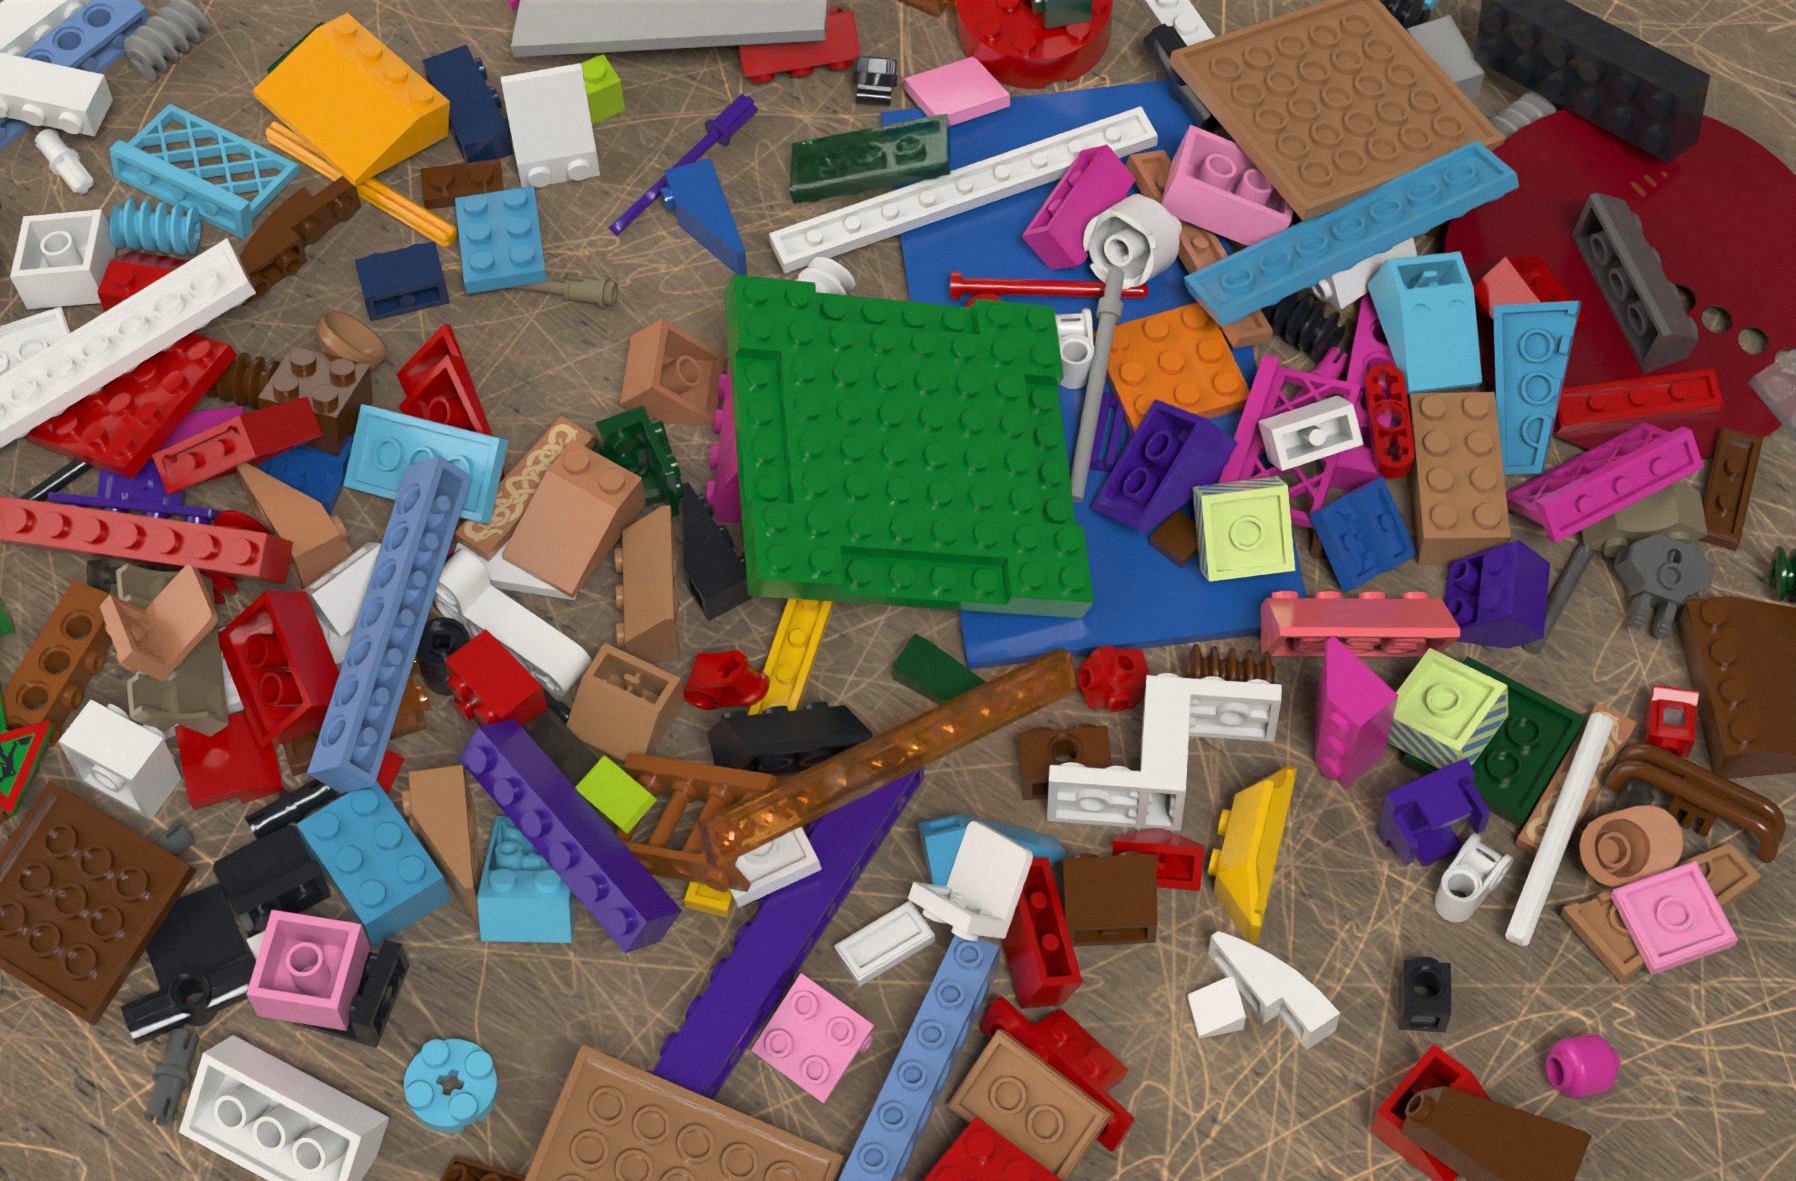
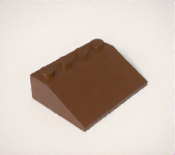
(1745, 674)

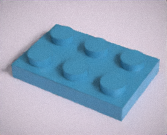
(500, 240)

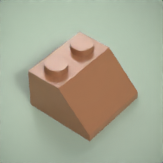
(672, 375)

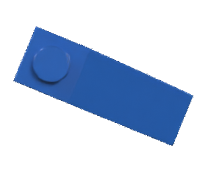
(703, 211)

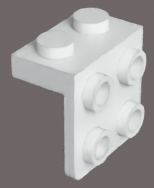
(981, 885)

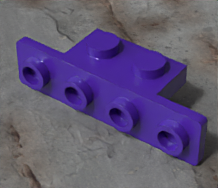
(141, 494)

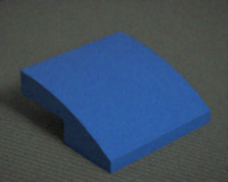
(312, 472)
(1363, 534)

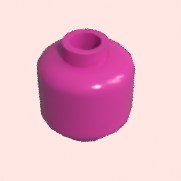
(1582, 1066)

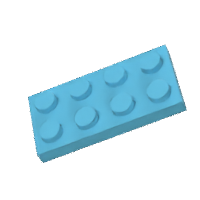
(391, 441)

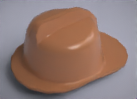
(1630, 845)

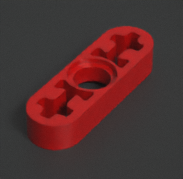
(1382, 436)

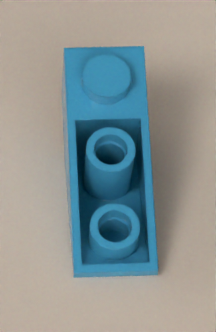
(944, 835)

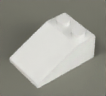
(550, 126)

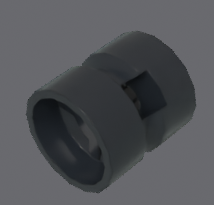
(438, 642)

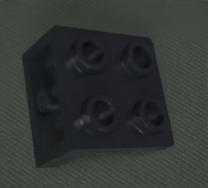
(375, 996)

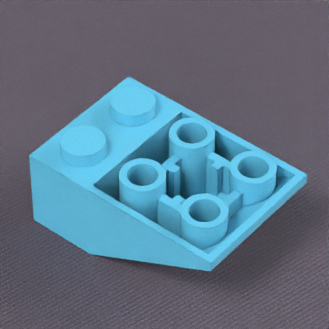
(1429, 320)
(521, 892)

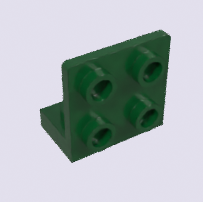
(636, 441)

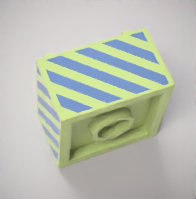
(1243, 528)
(1447, 711)

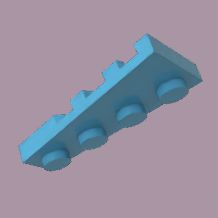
(1530, 372)

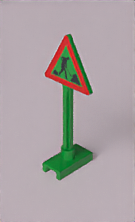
(19, 747)

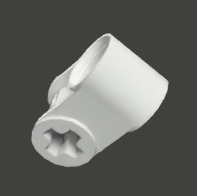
(1076, 347)
(1474, 873)

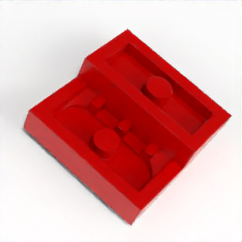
(227, 764)

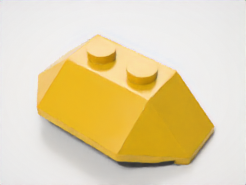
(1251, 850)

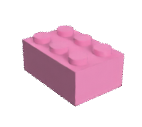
(1223, 190)

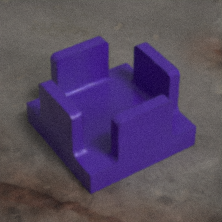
(1420, 814)

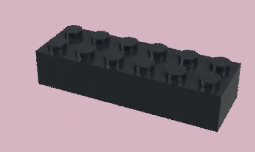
(1595, 72)

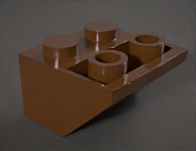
(1110, 898)

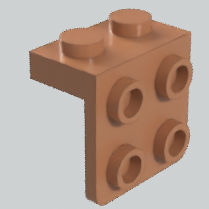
(166, 630)

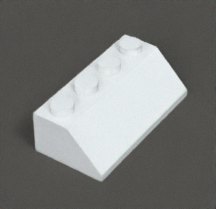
(279, 1118)

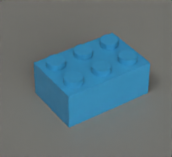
(374, 862)

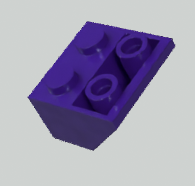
(1499, 595)

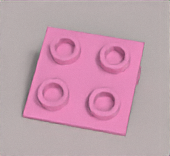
(813, 1038)

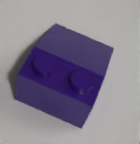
(1162, 465)

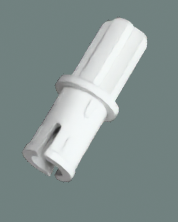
(64, 161)

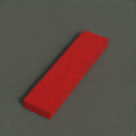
(1638, 400)

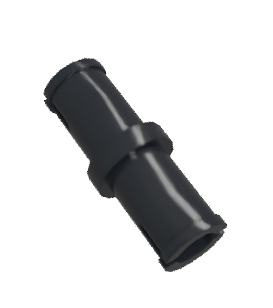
(289, 808)

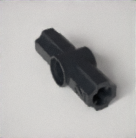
(1159, 45)
(167, 1008)

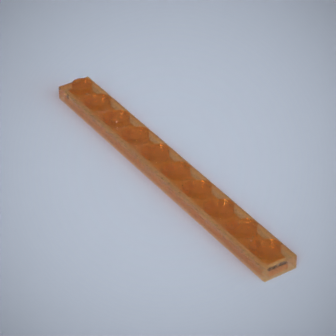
(886, 757)

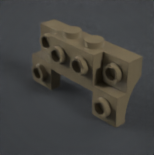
(195, 689)

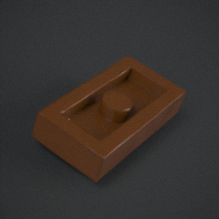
(449, 182)

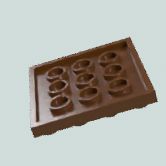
(81, 901)

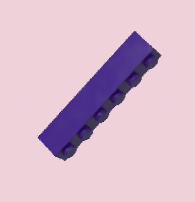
(570, 835)

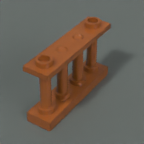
(685, 783)

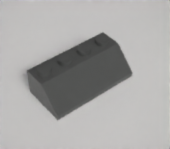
(1634, 283)

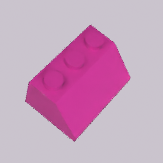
(1350, 715)

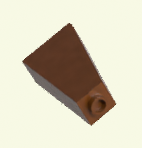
(1492, 1139)

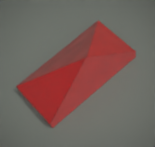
(1177, 858)

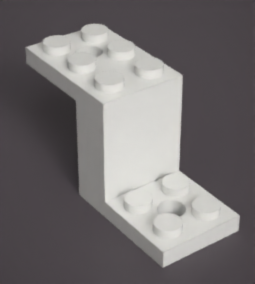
(1171, 714)

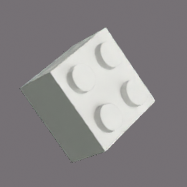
(62, 258)
(121, 758)

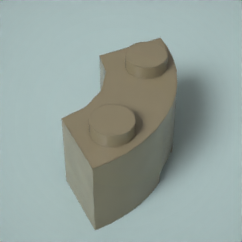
(1670, 512)

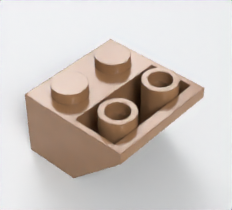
(624, 705)

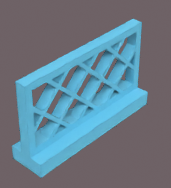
(186, 187)

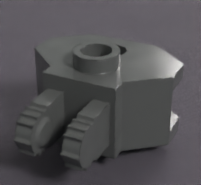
(1661, 578)

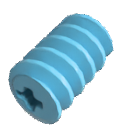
(156, 228)

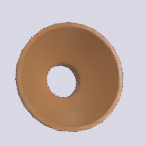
(349, 339)

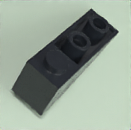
(711, 567)

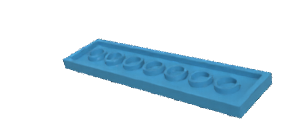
(1351, 233)

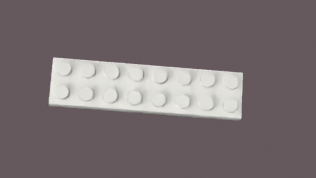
(121, 339)

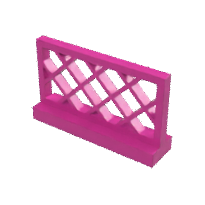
(1263, 404)
(1606, 479)

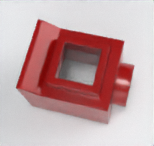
(1671, 719)

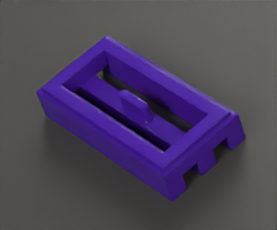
(1108, 465)

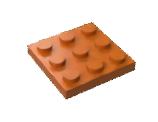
(1175, 360)

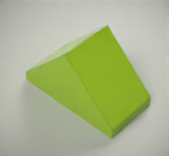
(615, 795)

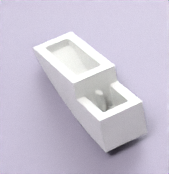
(1275, 989)

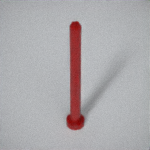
(1029, 287)

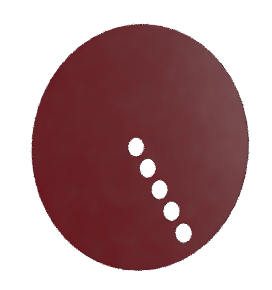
(1715, 221)

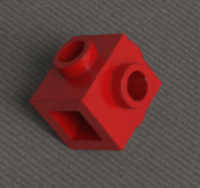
(1113, 678)

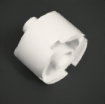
(1134, 238)

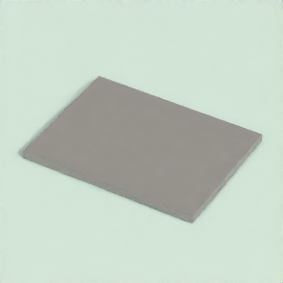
(640, 25)

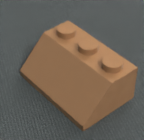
(649, 589)

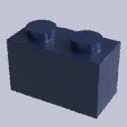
(402, 281)

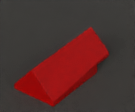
(441, 386)

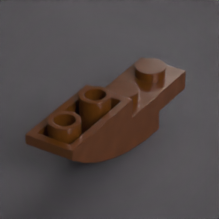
(302, 219)

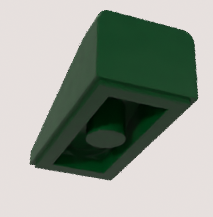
(933, 672)

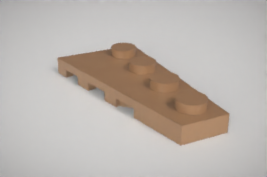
(1606, 934)

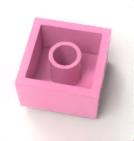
(308, 970)

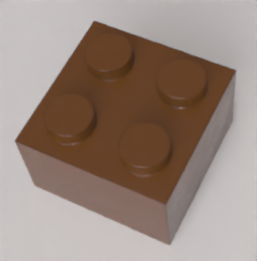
(333, 388)

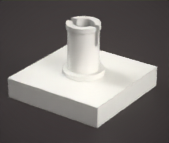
(776, 865)

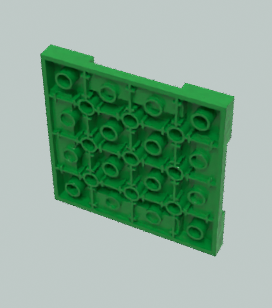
(902, 452)

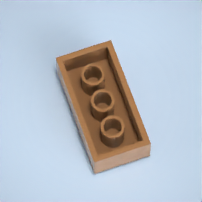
(1456, 476)

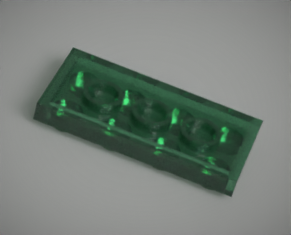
(870, 159)

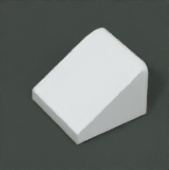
(1217, 1008)

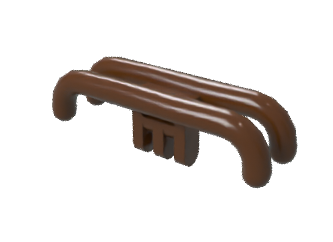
(1701, 795)

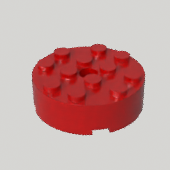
(1021, 51)

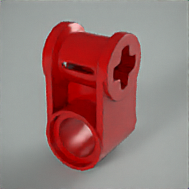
(724, 681)

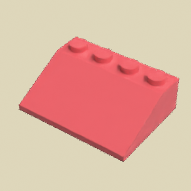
(1364, 625)

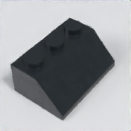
(785, 740)

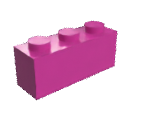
(1087, 189)

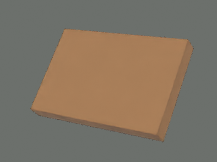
(1031, 1105)

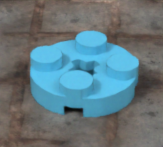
(463, 1107)

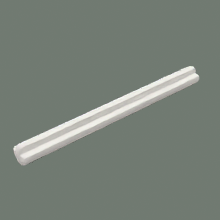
(1559, 829)

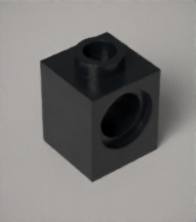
(1424, 1013)

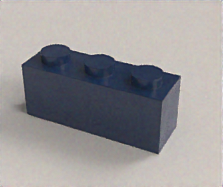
(474, 107)

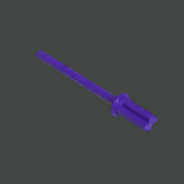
(718, 131)

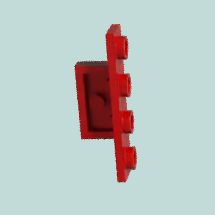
(1072, 1053)

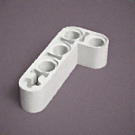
(542, 650)

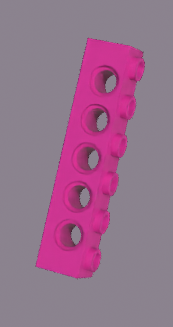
(1356, 464)

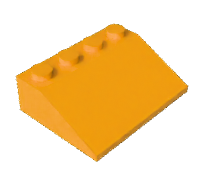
(354, 100)

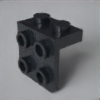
(269, 877)

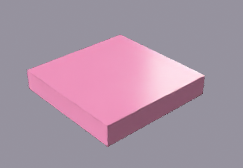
(959, 89)
(1673, 917)

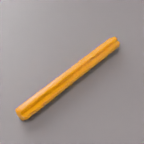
(370, 190)

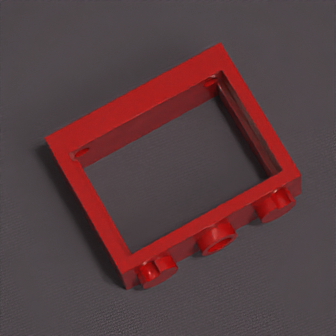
(243, 439)

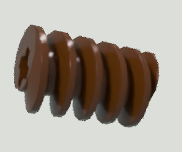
(242, 381)
(1229, 668)

